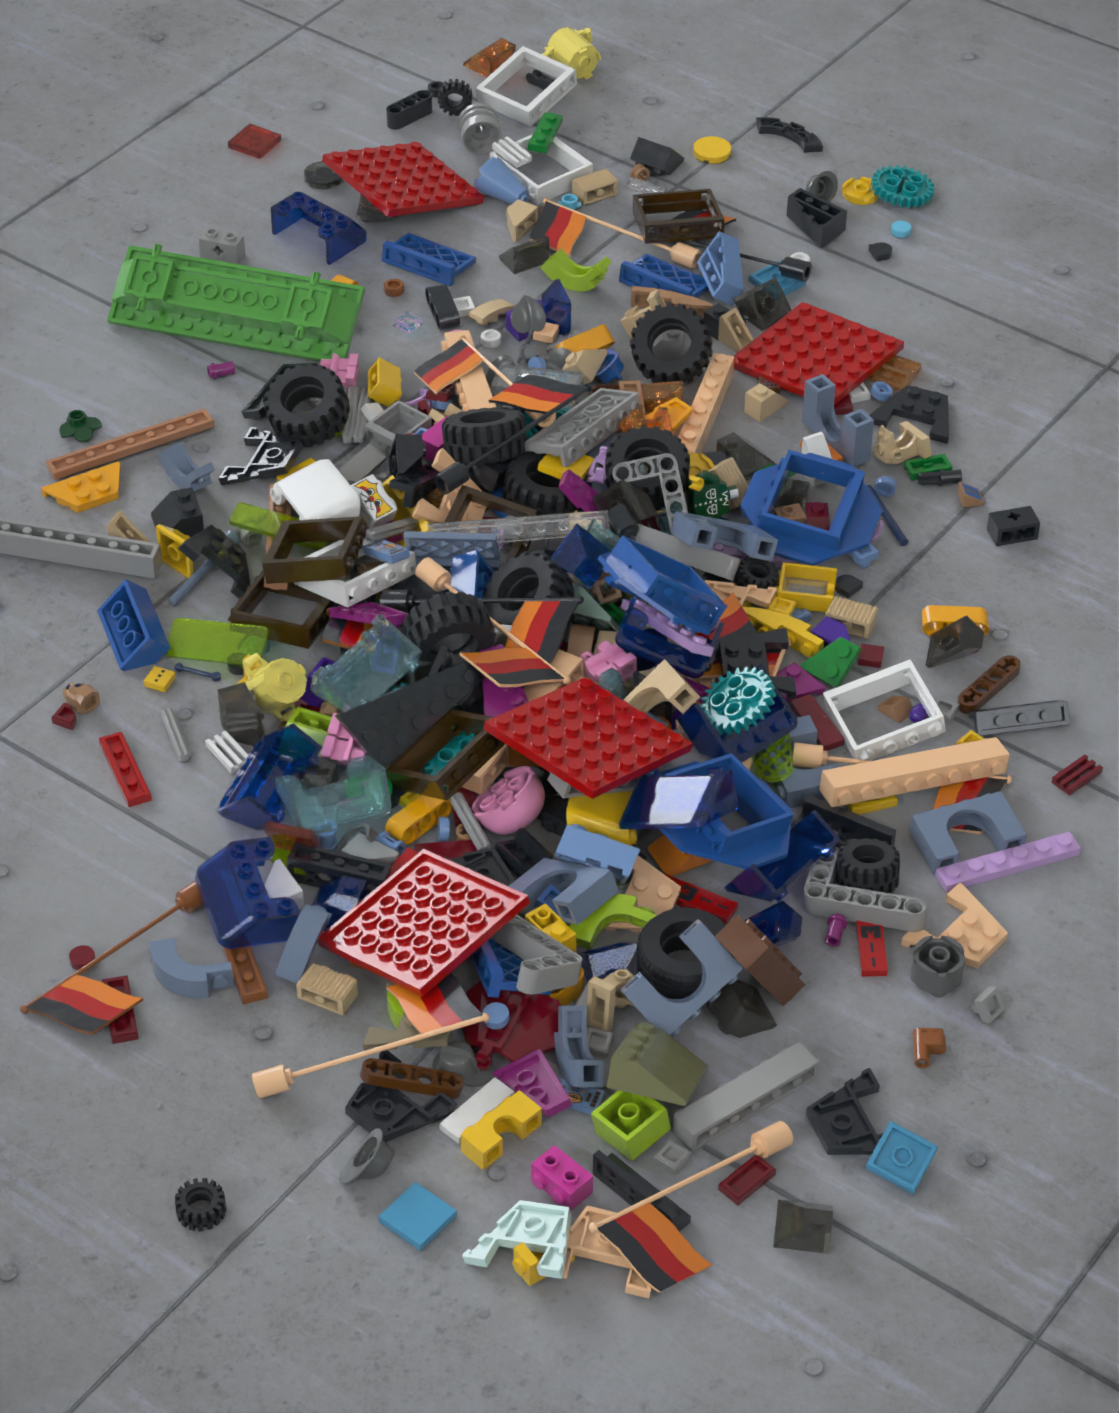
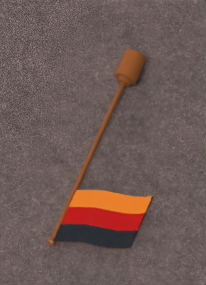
(344, 632)
(90, 1004)

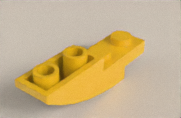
(797, 630)

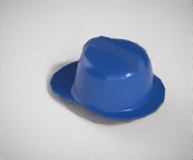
(610, 368)

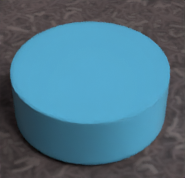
(901, 229)

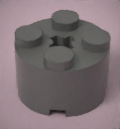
(938, 965)

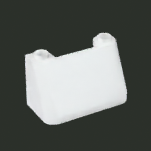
(317, 492)

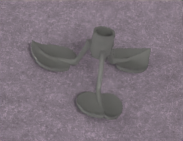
(529, 317)

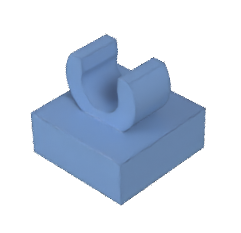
(864, 556)

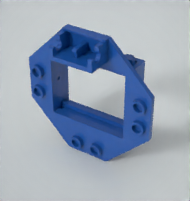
(803, 543)
(654, 579)
(757, 844)

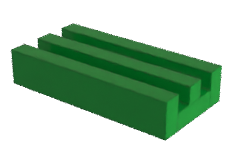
(929, 464)

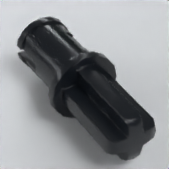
(940, 477)

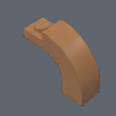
(581, 639)

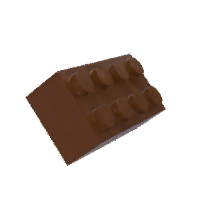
(761, 959)

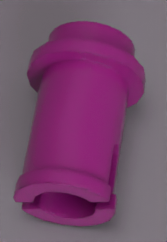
(222, 369)
(836, 925)

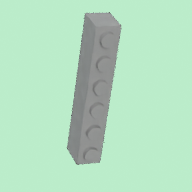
(745, 1096)

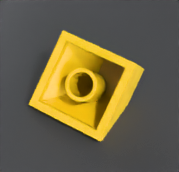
(169, 542)

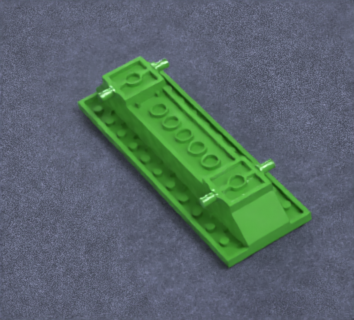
(235, 304)

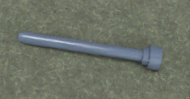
(199, 573)

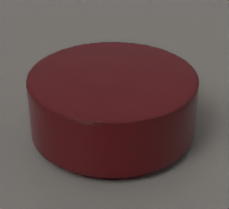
(81, 956)

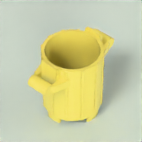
(574, 50)
(275, 684)

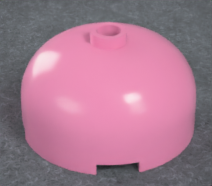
(510, 802)

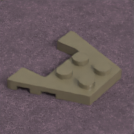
(379, 1036)

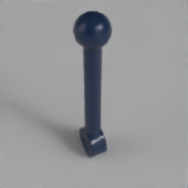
(216, 676)

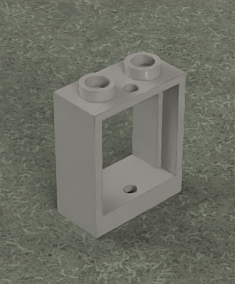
(377, 429)

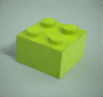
(630, 1122)

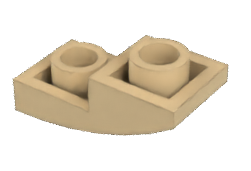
(490, 311)

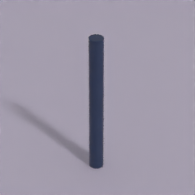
(895, 529)

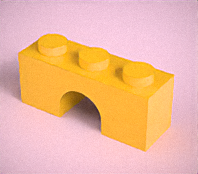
(514, 1115)

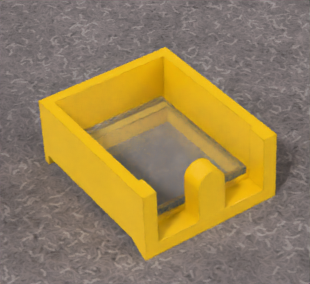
(807, 585)

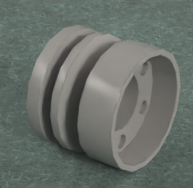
(479, 128)

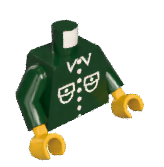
(709, 495)

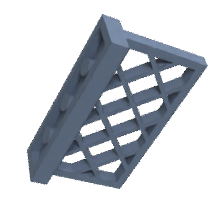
(442, 551)

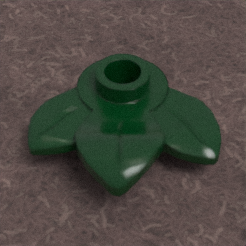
(79, 426)

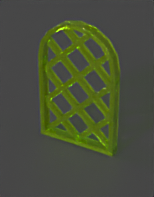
(779, 777)

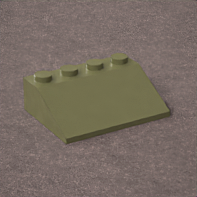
(655, 1066)

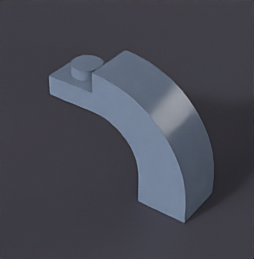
(182, 468)
(302, 942)
(185, 978)
(572, 1049)

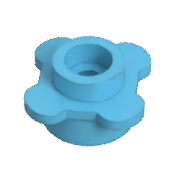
(570, 201)

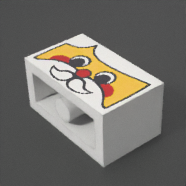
(375, 504)

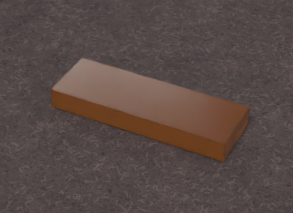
(246, 974)

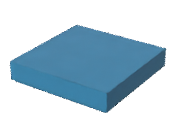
(787, 284)
(901, 1157)
(417, 1216)

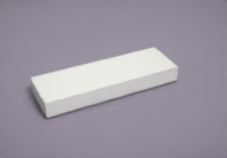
(474, 1108)

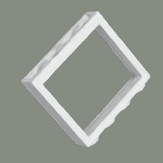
(543, 102)
(565, 156)
(362, 585)
(876, 685)

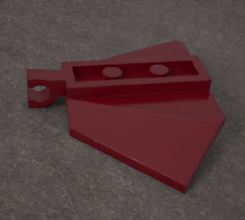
(529, 1028)

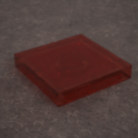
(254, 141)
(285, 835)

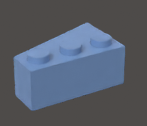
(722, 268)

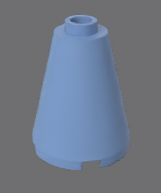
(500, 182)

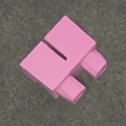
(345, 368)
(609, 657)
(340, 744)

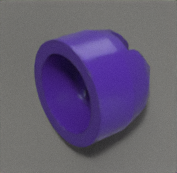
(918, 713)

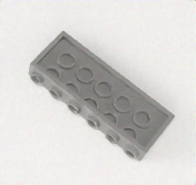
(584, 425)

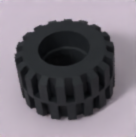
(868, 865)

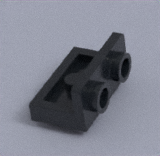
(522, 852)

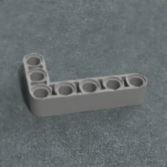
(656, 471)
(703, 559)
(880, 908)
(546, 961)

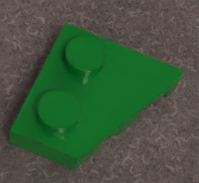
(833, 662)

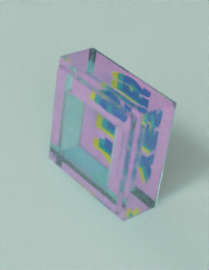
(407, 322)

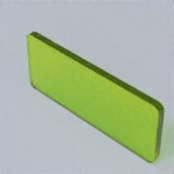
(264, 522)
(215, 641)

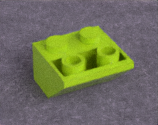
(312, 723)

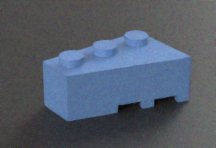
(596, 851)

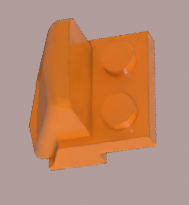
(672, 859)

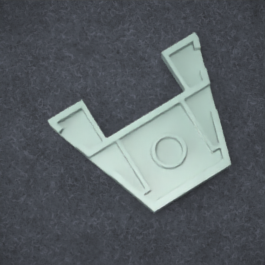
(537, 1225)

